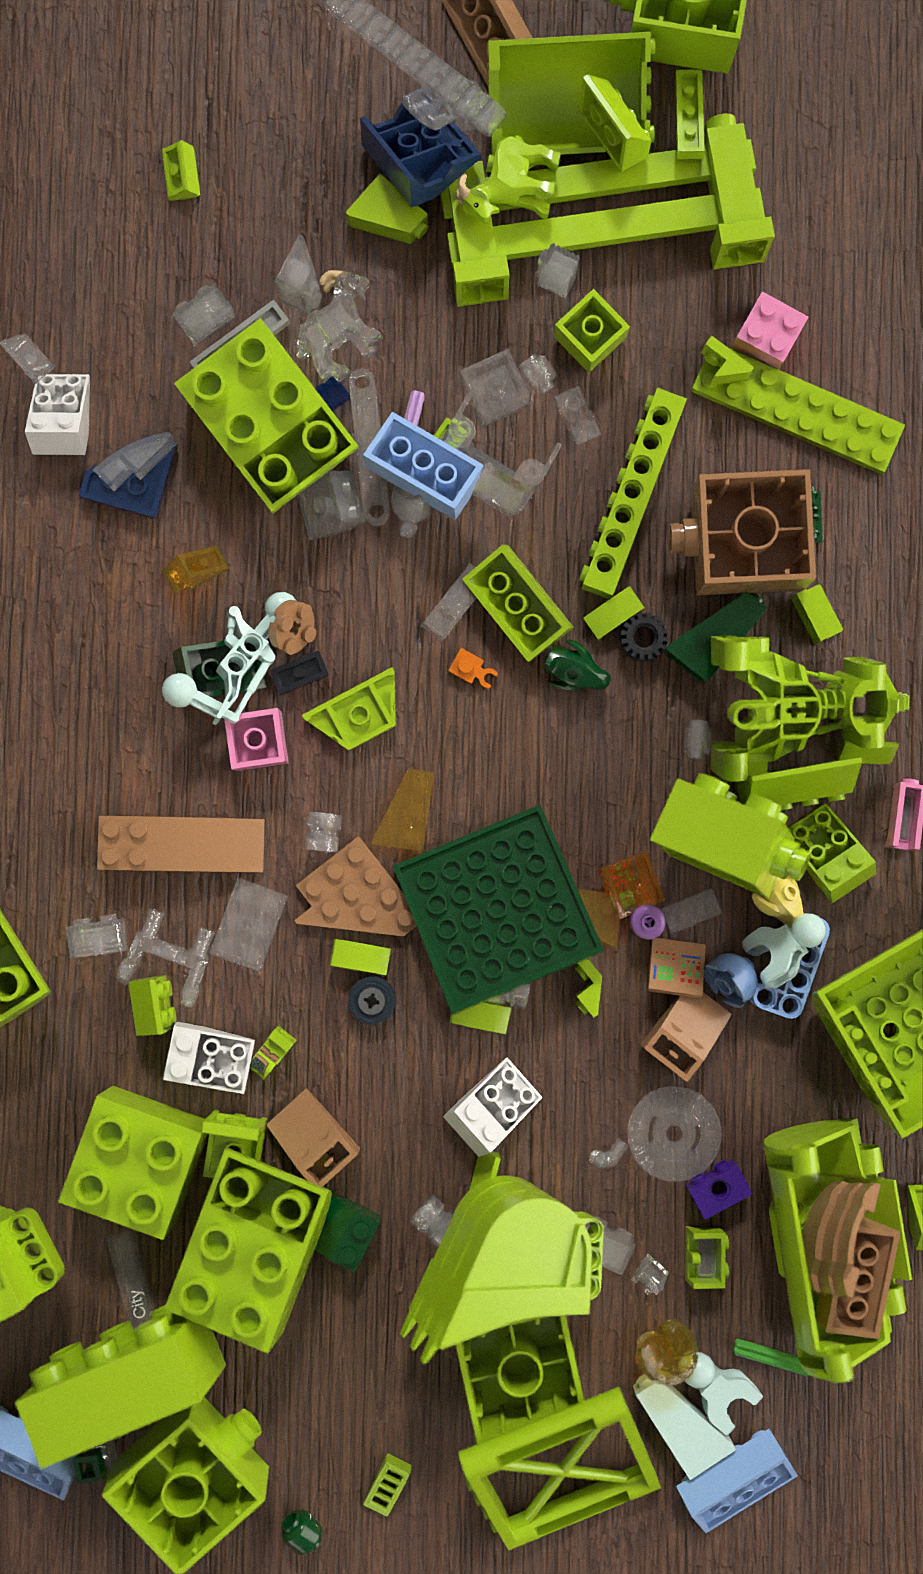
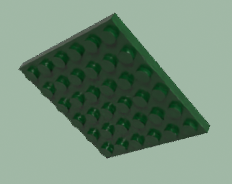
(497, 909)

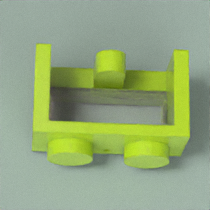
(706, 1257)

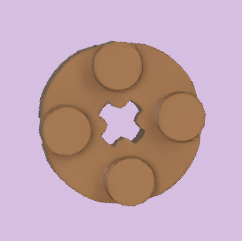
(302, 631)

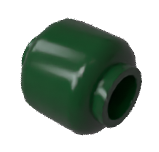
(301, 1531)

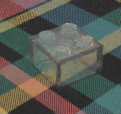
(496, 387)

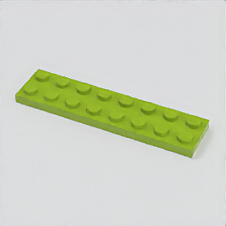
(806, 413)

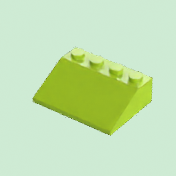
(803, 783)

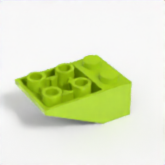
(837, 857)

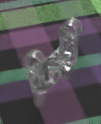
(148, 941)

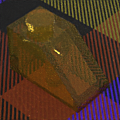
(194, 568)

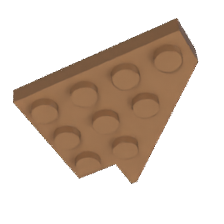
(355, 895)

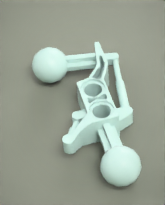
(181, 689)

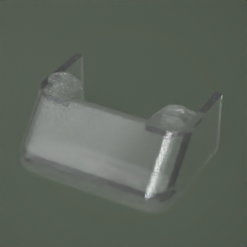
(498, 484)

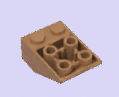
(686, 1033)
(313, 1139)

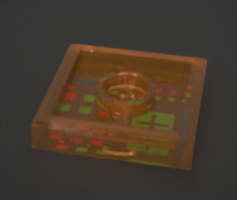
(631, 884)

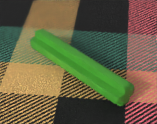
(768, 1356)

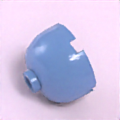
(732, 977)

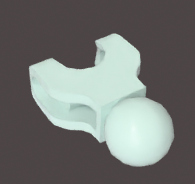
(786, 947)
(719, 1389)

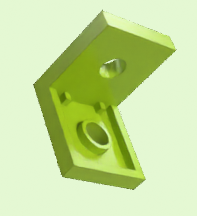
(232, 1130)

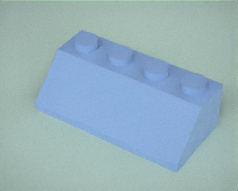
(423, 465)
(20, 1462)
(737, 1481)

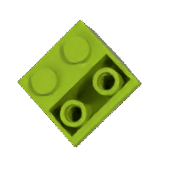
(152, 1005)

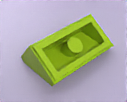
(180, 171)
(882, 755)
(486, 1168)

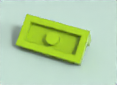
(817, 614)

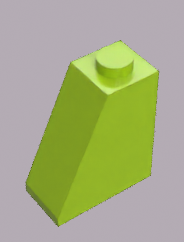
(387, 213)

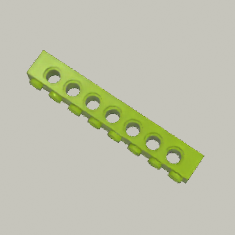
(669, 407)

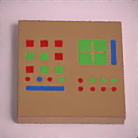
(676, 967)

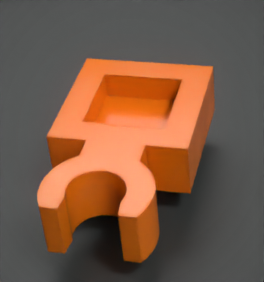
(468, 667)

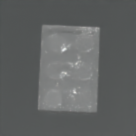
(249, 924)

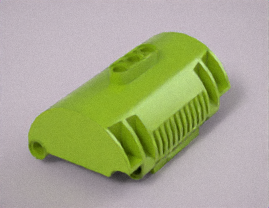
(800, 1167)

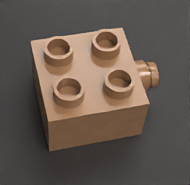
(749, 532)

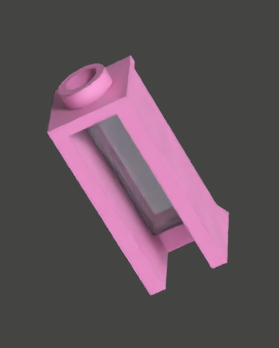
(906, 816)

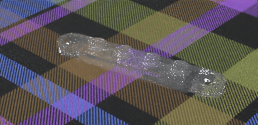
(366, 427)

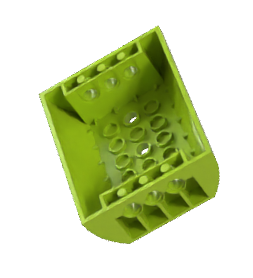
(855, 1014)

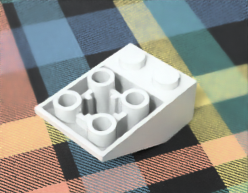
(59, 415)
(208, 1058)
(493, 1108)

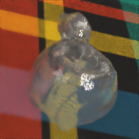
(409, 510)

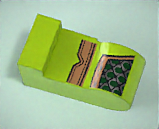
(271, 1052)

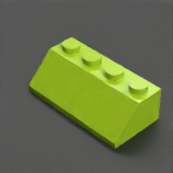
(517, 602)

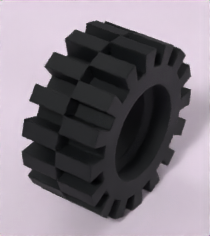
(643, 621)

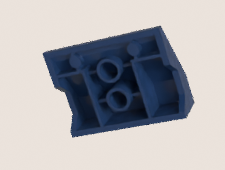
(416, 157)

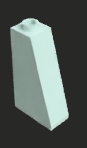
(683, 1426)

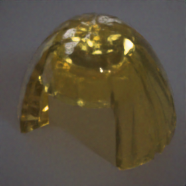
(667, 1353)

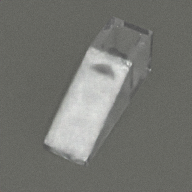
(450, 608)

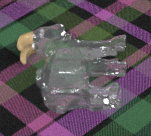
(336, 324)

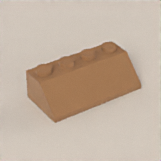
(485, 21)
(875, 1257)

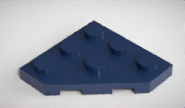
(132, 495)

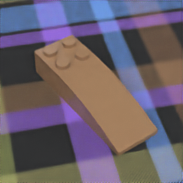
(180, 844)

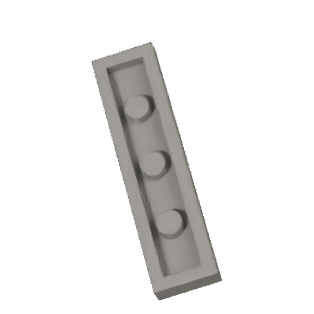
(271, 316)

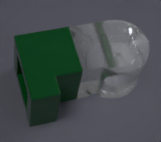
(97, 1462)

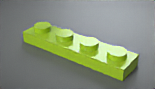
(689, 114)

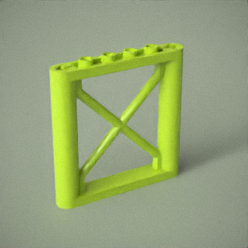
(543, 1518)

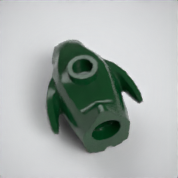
(575, 668)

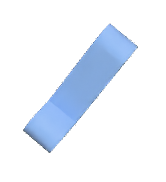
(797, 994)

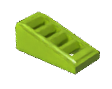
(397, 1466)

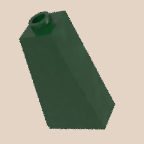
(693, 648)

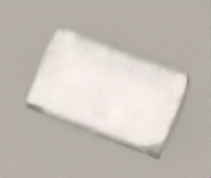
(28, 356)

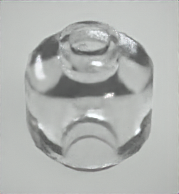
(537, 374)

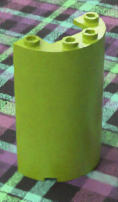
(542, 85)

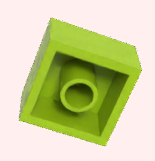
(591, 330)

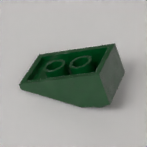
(202, 661)
(347, 1232)

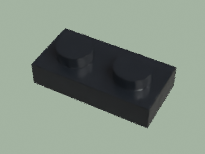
(299, 672)

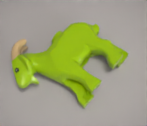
(509, 180)

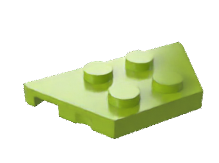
(359, 712)

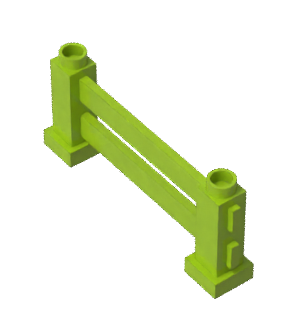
(732, 209)

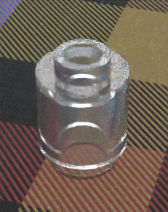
(697, 739)

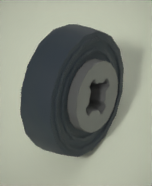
(375, 991)

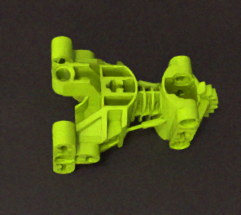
(792, 707)

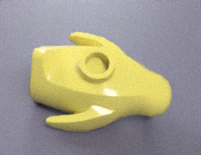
(783, 902)

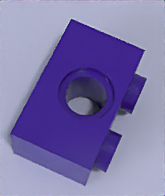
(733, 1191)

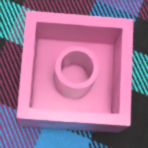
(769, 331)
(257, 740)

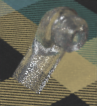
(608, 1158)

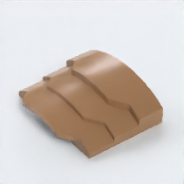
(831, 1236)

